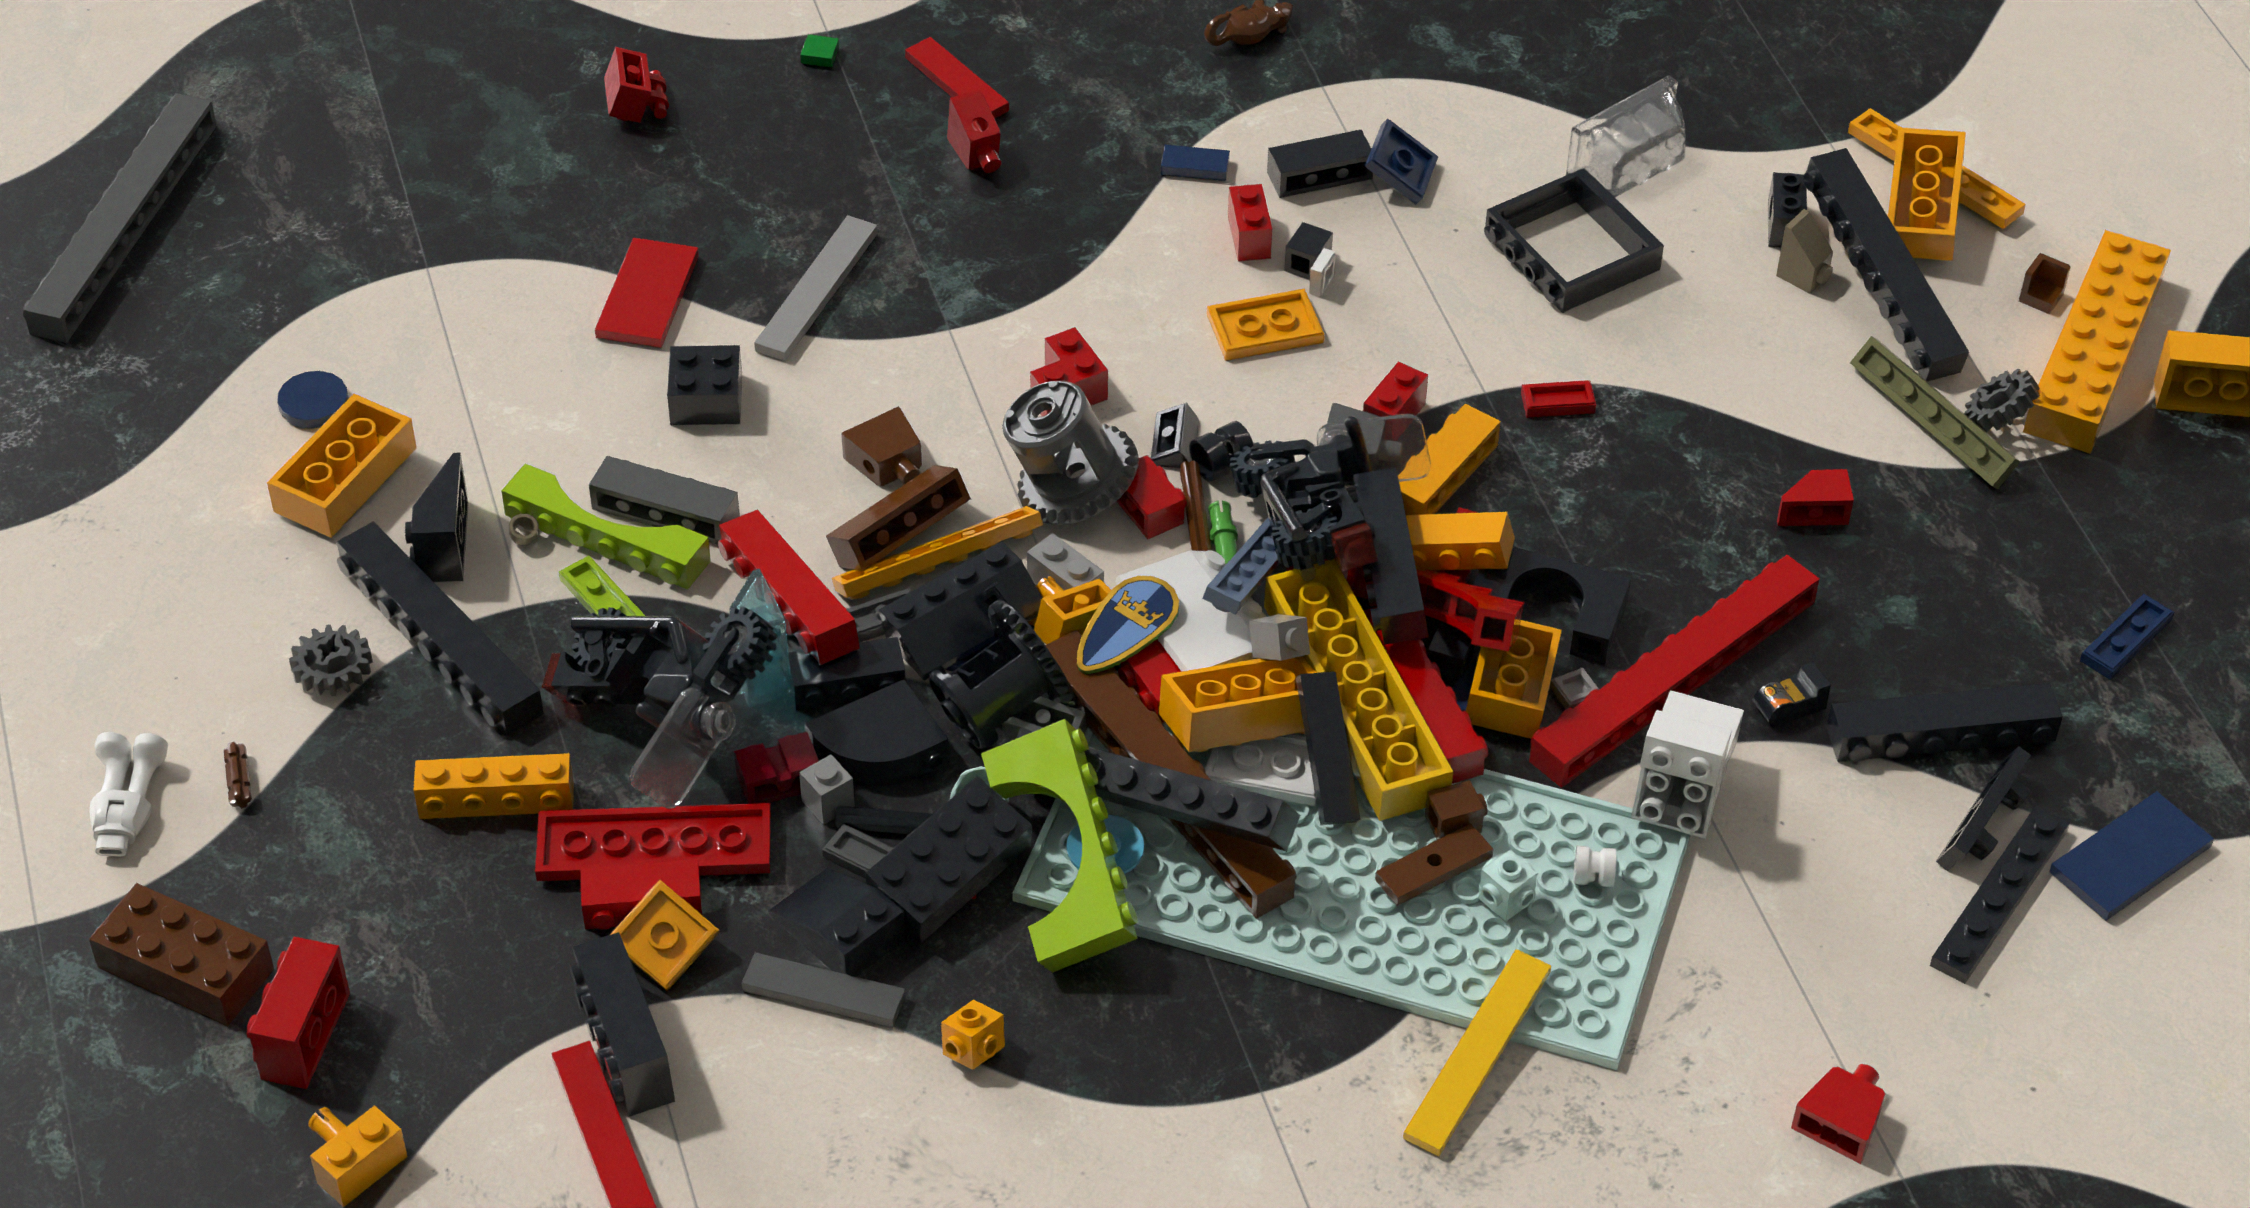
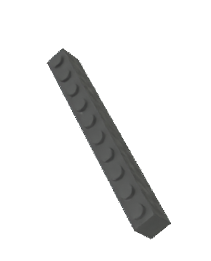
(119, 218)

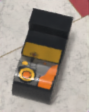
(1793, 696)

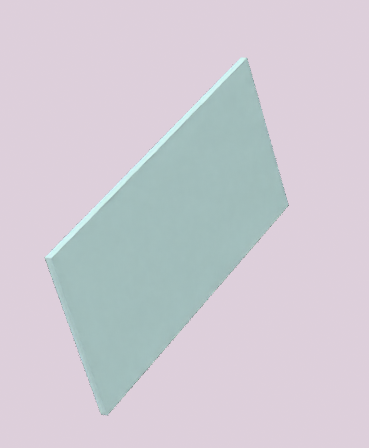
(1438, 948)

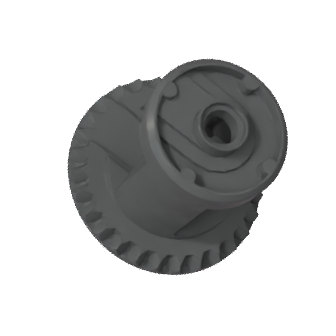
(1062, 444)

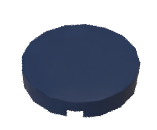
(311, 398)

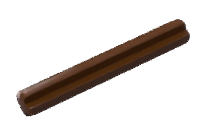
(1195, 507)

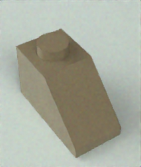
(1804, 254)

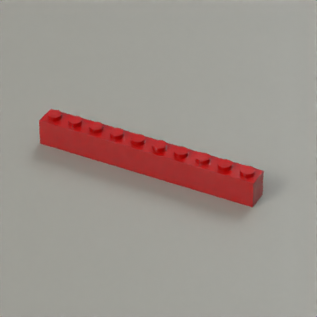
(1679, 664)

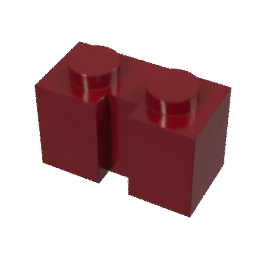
(774, 771)

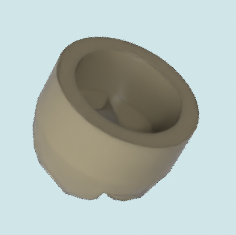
(527, 525)

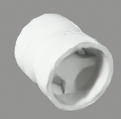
(1594, 866)

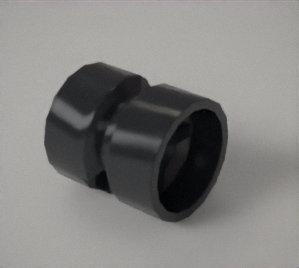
(1215, 449)

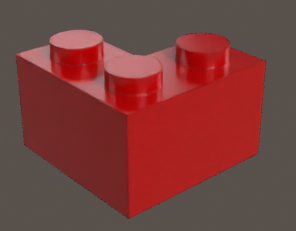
(1074, 361)

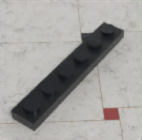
(1999, 894)

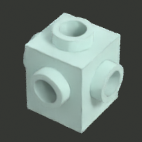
(1507, 885)

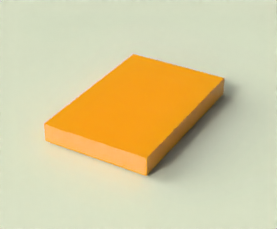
(1265, 324)

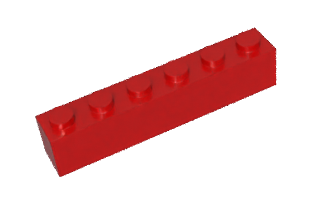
(805, 602)
(1438, 707)

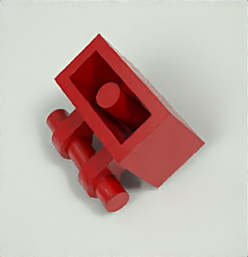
(633, 88)

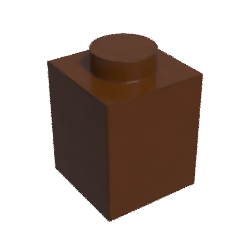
(1454, 808)

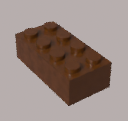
(181, 954)

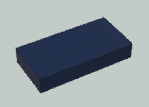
(1195, 162)

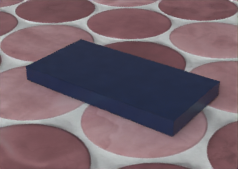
(2131, 855)

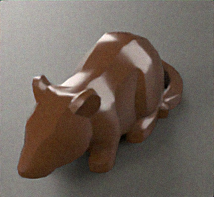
(1249, 25)

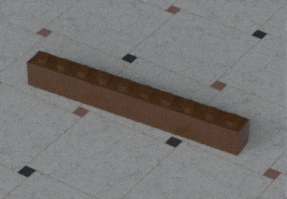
(1132, 731)

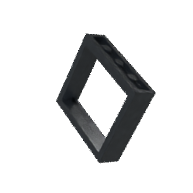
(1584, 189)

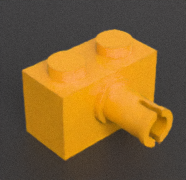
(1067, 609)
(355, 1153)

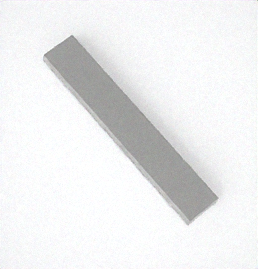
(815, 288)

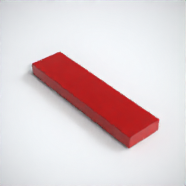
(952, 74)

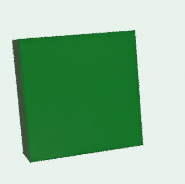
(819, 50)

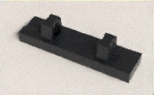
(2001, 788)

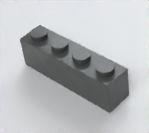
(661, 498)

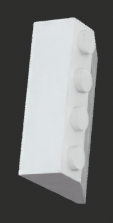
(1201, 632)

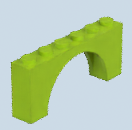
(1095, 910)

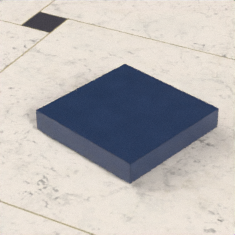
(1401, 161)

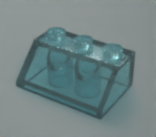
(775, 679)

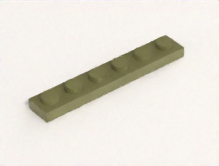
(1935, 412)

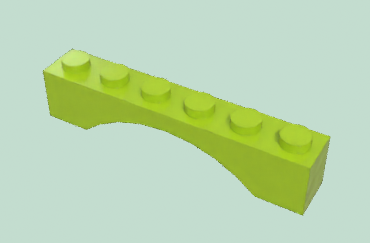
(665, 552)

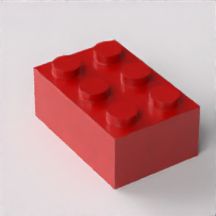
(298, 1012)

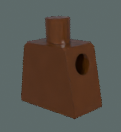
(884, 448)

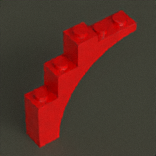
(1471, 608)

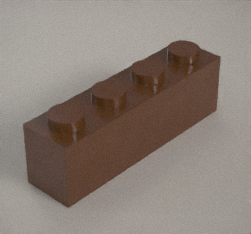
(898, 517)

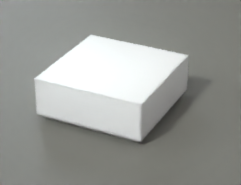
(1322, 272)

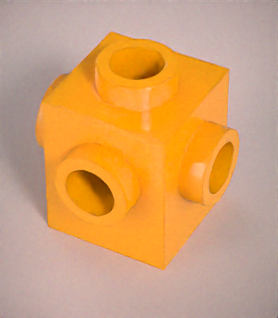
(973, 1034)

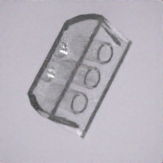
(1631, 138)

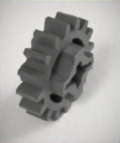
(2002, 399)
(333, 660)

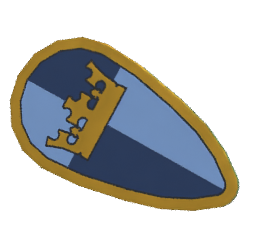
(1127, 622)

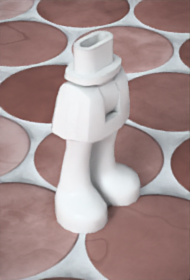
(118, 813)

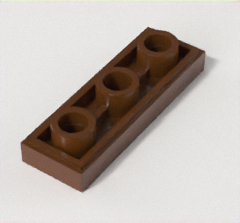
(1433, 864)

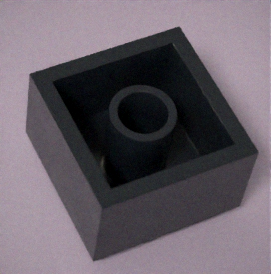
(704, 385)

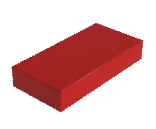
(1558, 398)

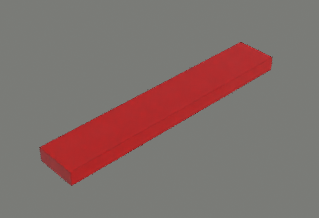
(602, 1127)

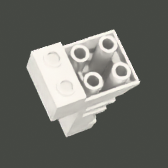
(1685, 763)

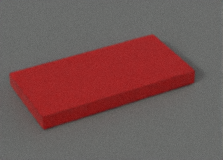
(647, 292)

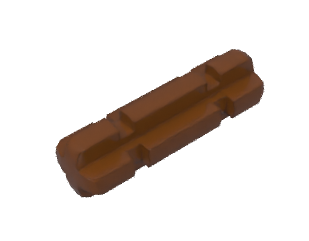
(237, 775)

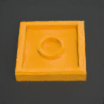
(665, 935)

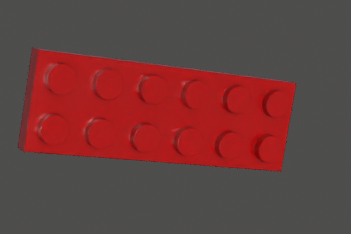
(720, 836)

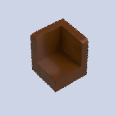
(2044, 283)

